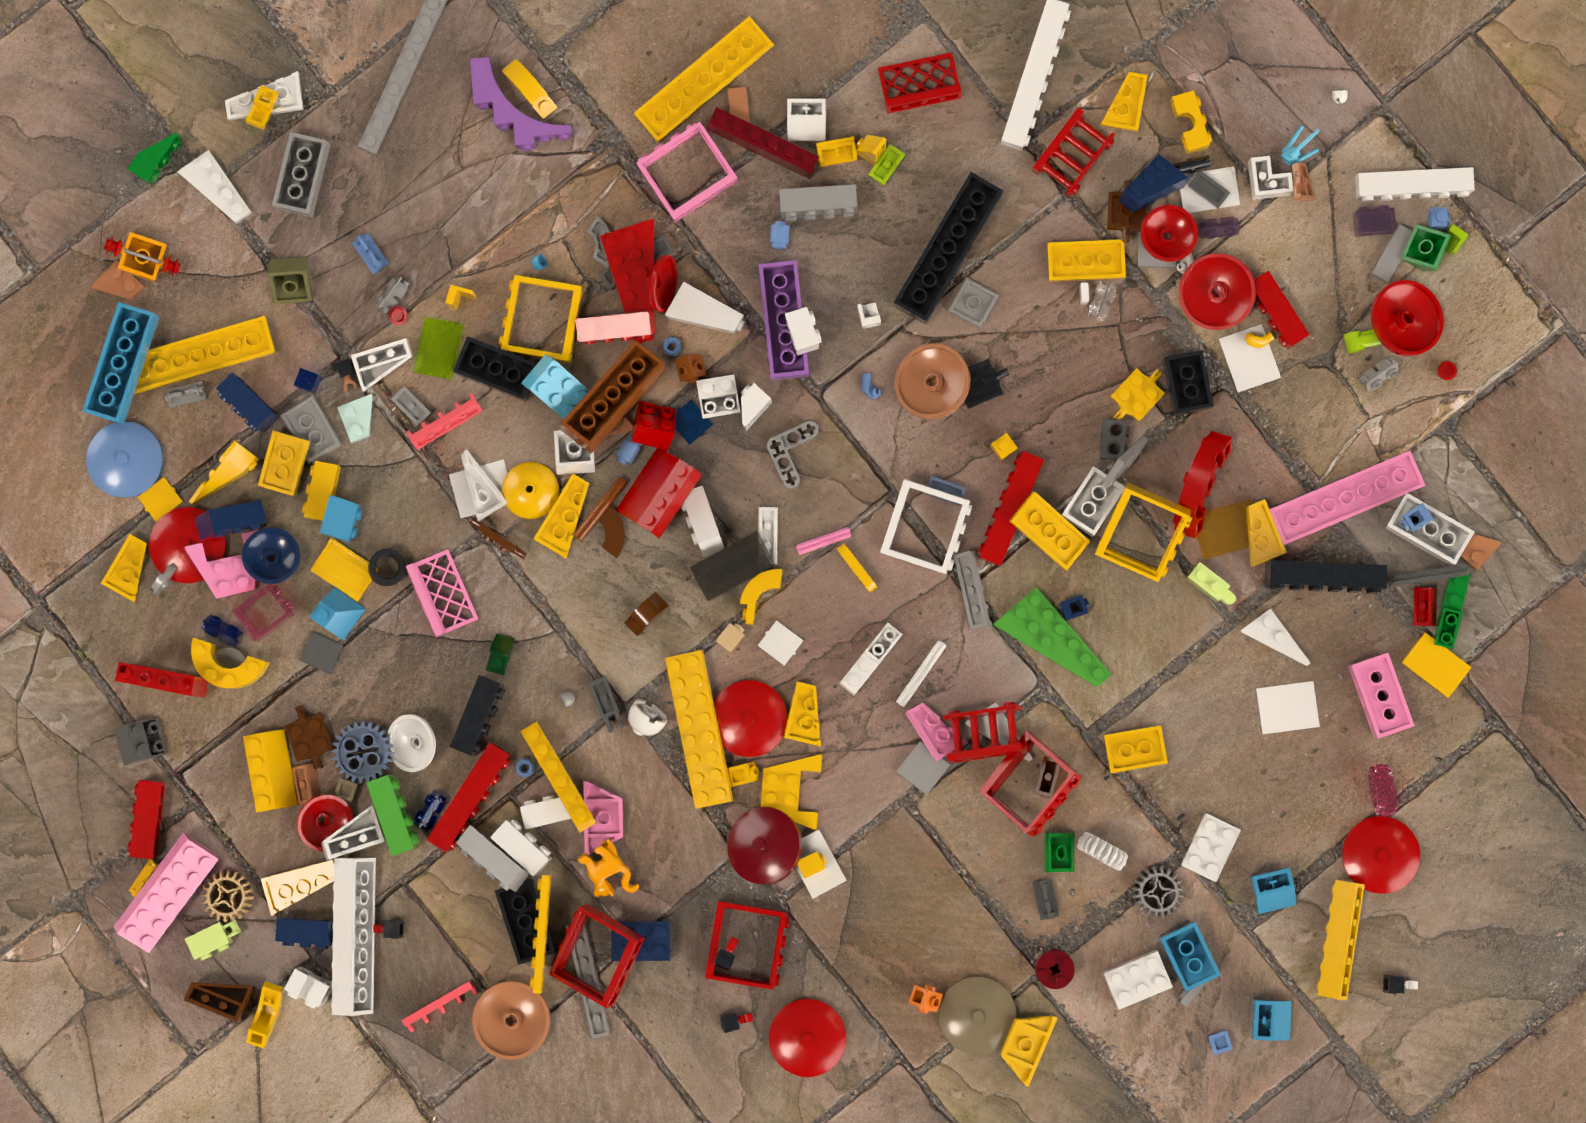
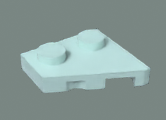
(357, 417)

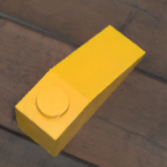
(871, 148)

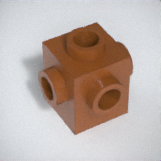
(690, 368)

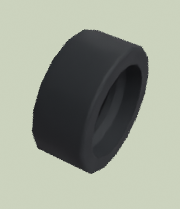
(386, 581)

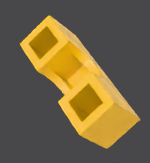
(1188, 106)

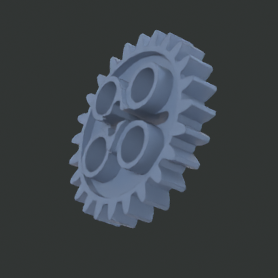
(359, 735)

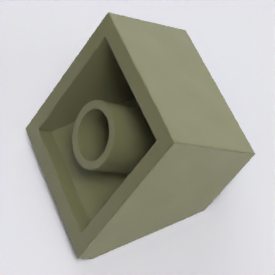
(290, 280)

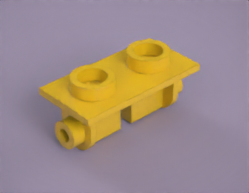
(143, 877)

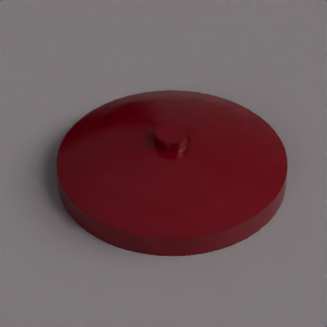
(764, 845)

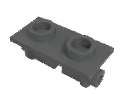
(1045, 899)

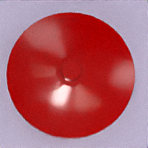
(1217, 291)
(1407, 318)
(174, 533)
(750, 718)
(1381, 854)
(807, 1037)

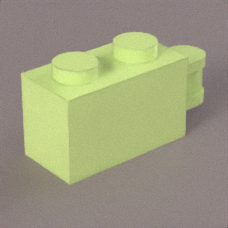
(1211, 584)
(211, 939)

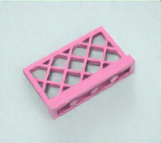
(425, 596)

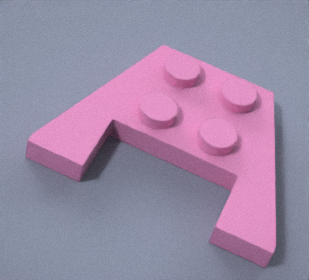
(224, 575)

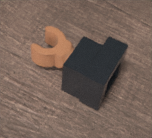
(345, 371)

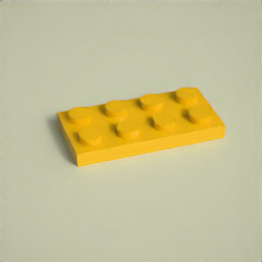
(1086, 260)
(1049, 531)

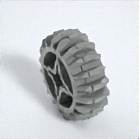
(1141, 895)

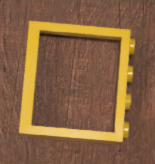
(571, 326)
(1131, 563)

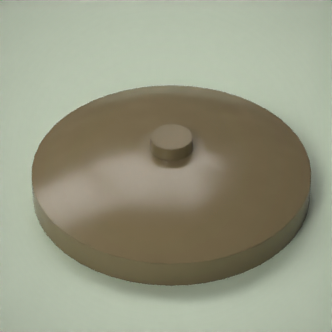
(976, 1015)

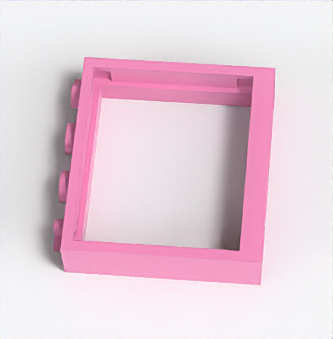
(677, 140)

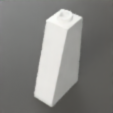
(700, 309)

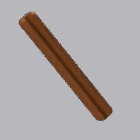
(599, 509)

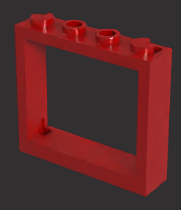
(161, 680)
(1008, 765)
(777, 958)
(620, 975)

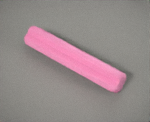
(823, 540)

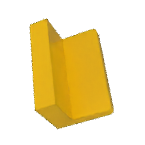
(454, 296)

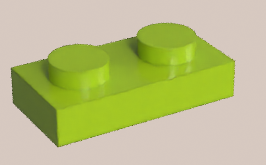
(886, 165)

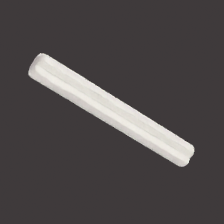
(921, 673)

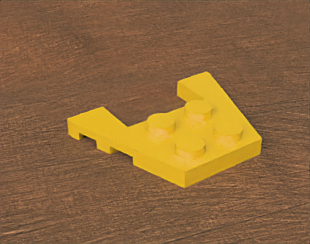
(782, 788)

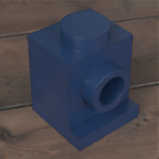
(1067, 611)

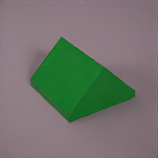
(1425, 248)
(1058, 852)

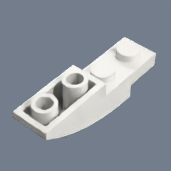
(870, 659)

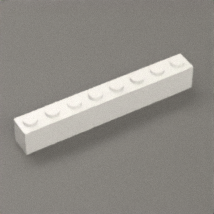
(1035, 73)

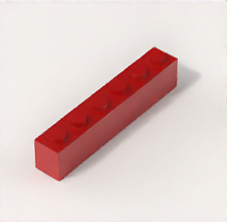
(1018, 490)
(469, 797)

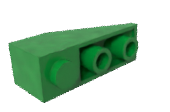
(151, 160)

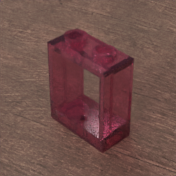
(247, 622)

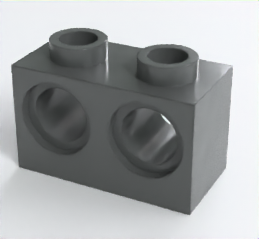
(1109, 439)

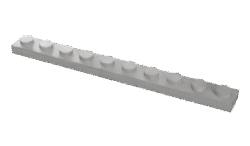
(401, 75)

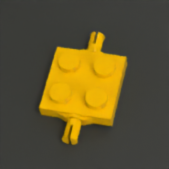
(1137, 395)

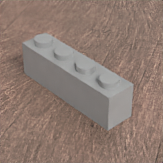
(492, 858)

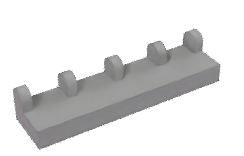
(972, 590)

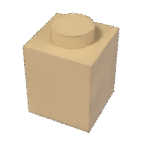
(731, 637)

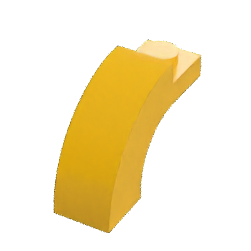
(529, 88)
(759, 584)
(266, 1015)

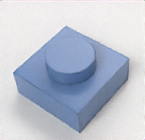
(1220, 1042)

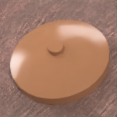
(932, 381)
(511, 1020)

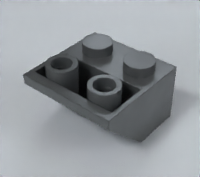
(140, 741)

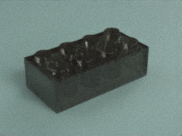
(732, 566)

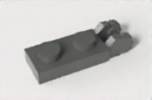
(605, 701)

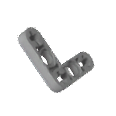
(786, 445)

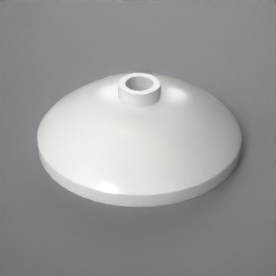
(408, 752)

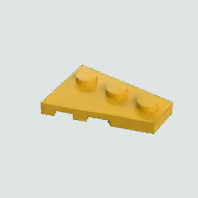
(1127, 105)
(1262, 534)

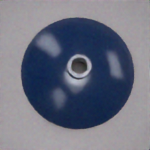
(269, 543)

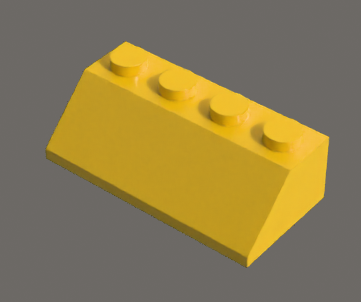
(270, 770)

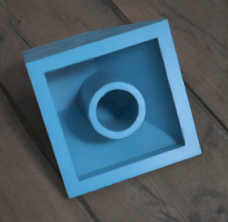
(337, 613)

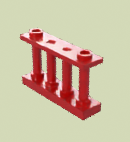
(1066, 135)
(977, 751)

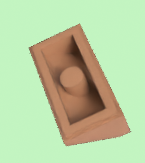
(306, 782)

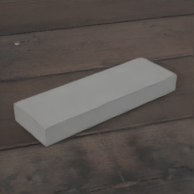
(1392, 254)

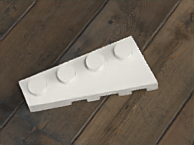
(288, 99)

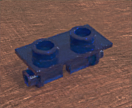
(214, 625)
(425, 817)

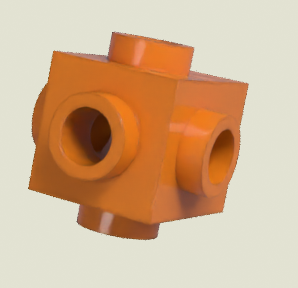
(925, 998)

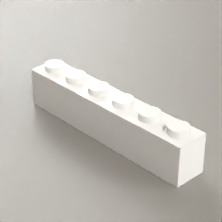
(1414, 183)

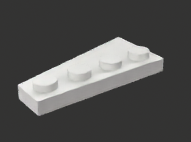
(213, 183)

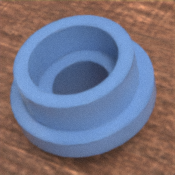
(667, 342)
(520, 763)

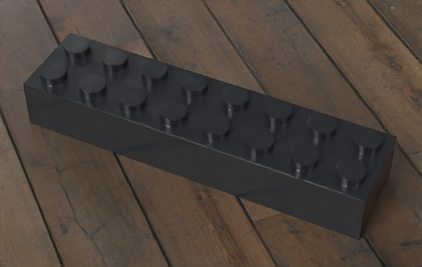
(948, 248)

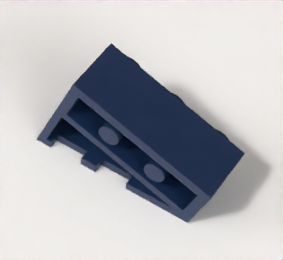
(1153, 183)
(304, 932)

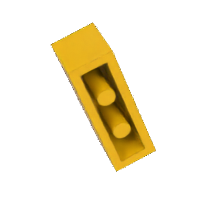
(322, 485)

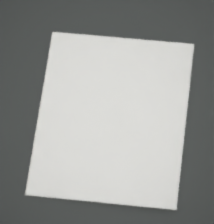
(1249, 364)
(495, 471)
(1287, 707)

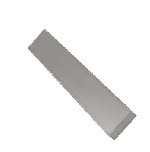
(586, 971)

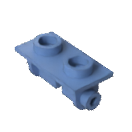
(370, 253)

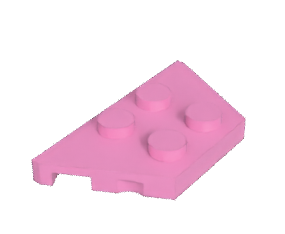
(608, 814)

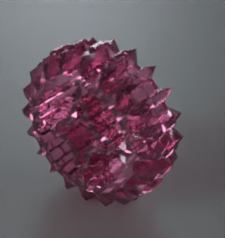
(1382, 790)

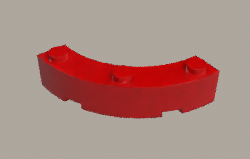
(1201, 479)

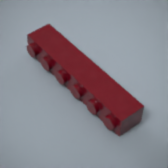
(762, 143)

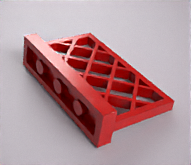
(920, 98)

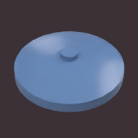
(125, 459)

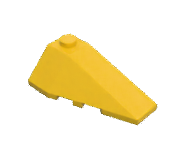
(234, 464)

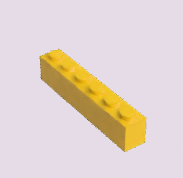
(558, 777)
(1340, 940)

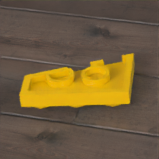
(126, 568)
(803, 715)

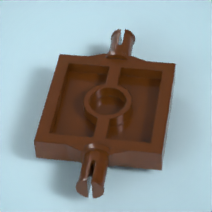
(1122, 218)
(491, 536)
(309, 737)

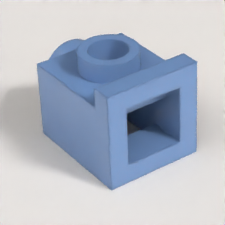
(1438, 218)
(1423, 518)

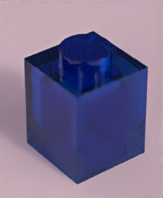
(307, 381)

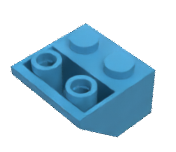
(1273, 890)
(1271, 1019)

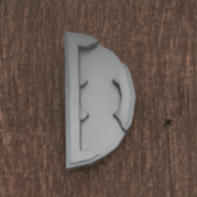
(162, 580)

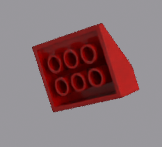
(659, 492)

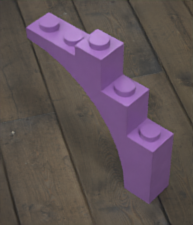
(526, 129)

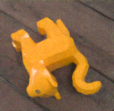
(605, 867)

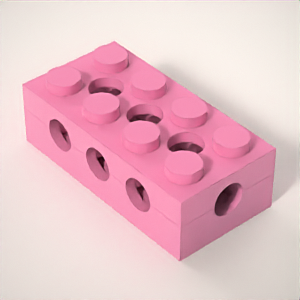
(1393, 700)

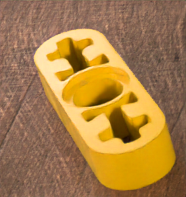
(856, 567)

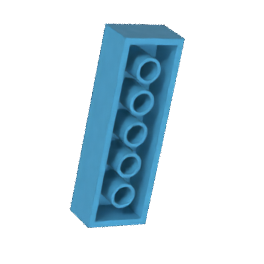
(120, 363)

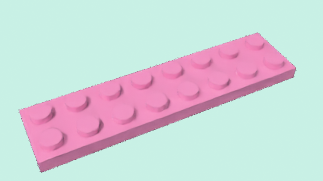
(1347, 497)

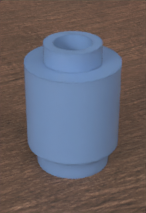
(779, 235)
(628, 451)

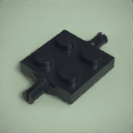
(984, 383)

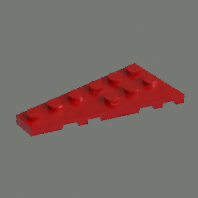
(630, 260)

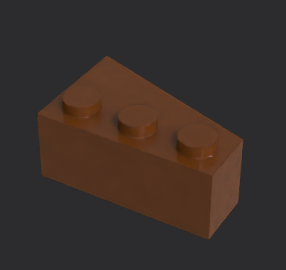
(222, 999)

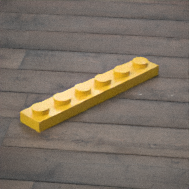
(539, 942)

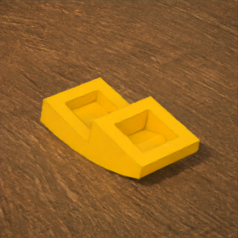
(262, 107)

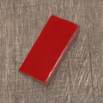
(1425, 606)

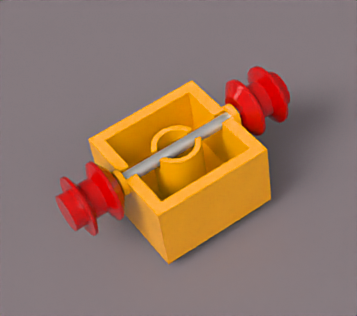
(141, 256)

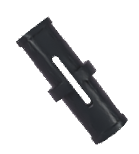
(1193, 164)

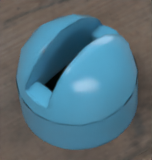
(539, 262)

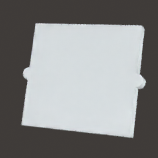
(780, 643)

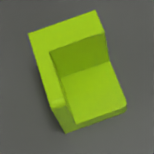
(1456, 240)

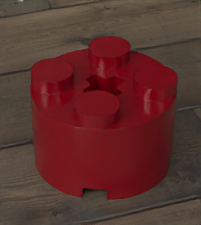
(1058, 979)

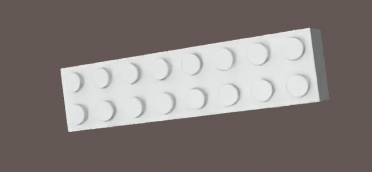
(353, 936)

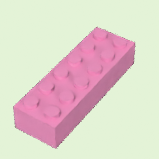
(165, 892)

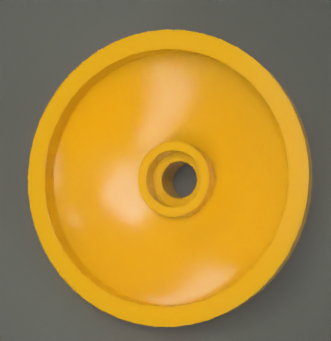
(544, 492)

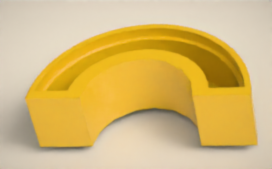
(213, 672)

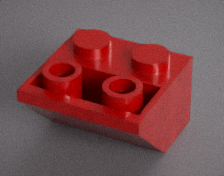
(653, 425)

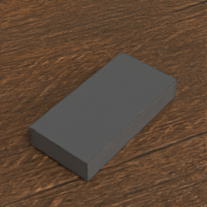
(1209, 189)

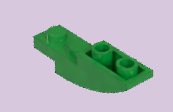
(1451, 611)

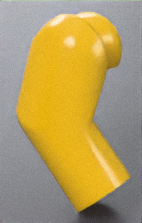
(1258, 342)

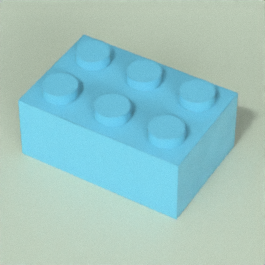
(555, 386)

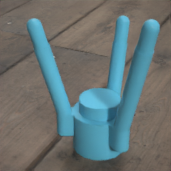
(1291, 155)

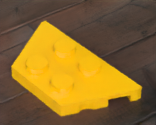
(1026, 1045)

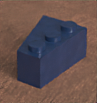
(230, 519)

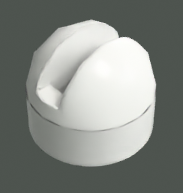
(1340, 96)

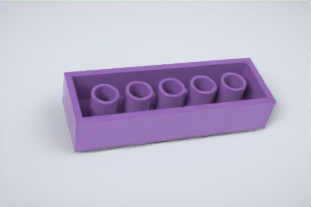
(779, 296)

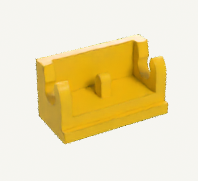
(836, 151)

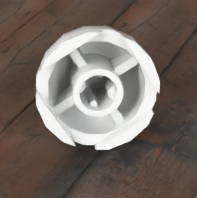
(646, 719)

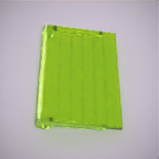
(438, 348)

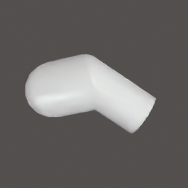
(1184, 263)

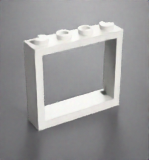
(954, 544)

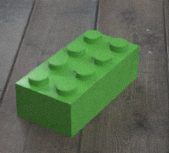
(393, 815)

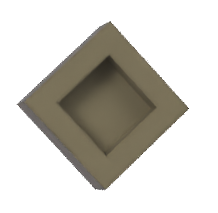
(346, 789)

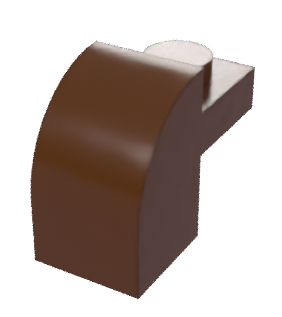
(646, 613)

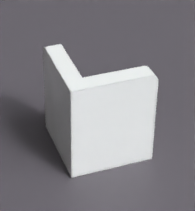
(869, 315)

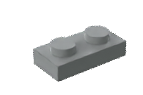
(411, 406)
(1186, 997)

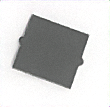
(321, 653)

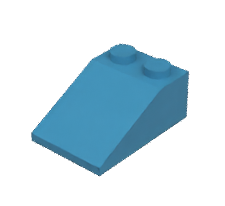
(341, 519)
(1189, 956)

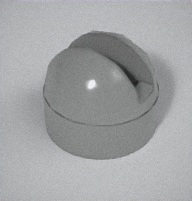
(567, 698)

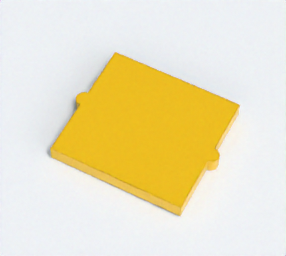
(160, 499)

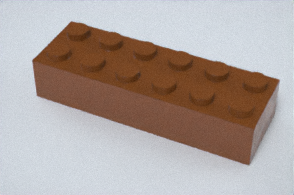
(612, 396)

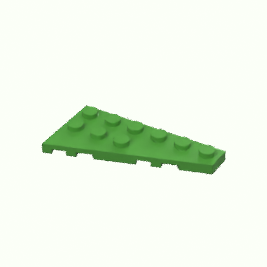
(1045, 631)

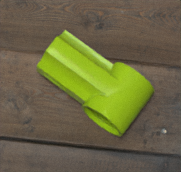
(1357, 340)

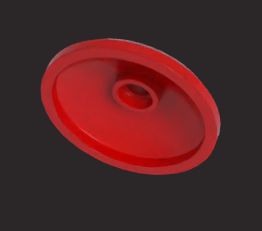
(1177, 224)
(662, 283)
(335, 815)

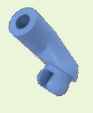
(867, 388)

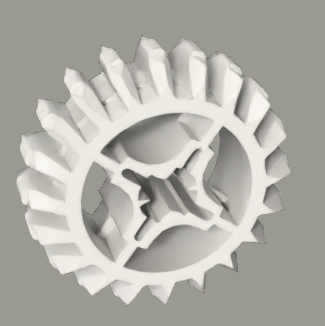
(1102, 851)

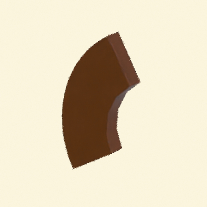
(613, 530)

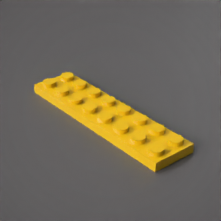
(703, 79)
(206, 353)
(699, 729)

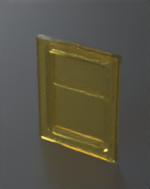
(1224, 530)

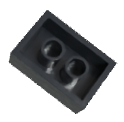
(1187, 383)

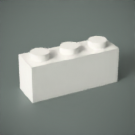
(543, 812)

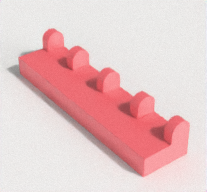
(445, 423)
(422, 1013)

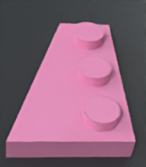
(932, 731)

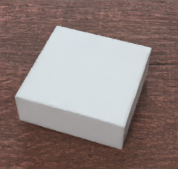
(1084, 293)

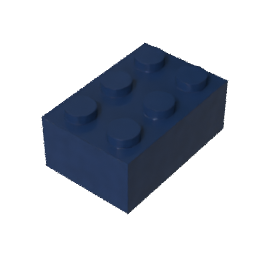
(246, 403)
(655, 945)

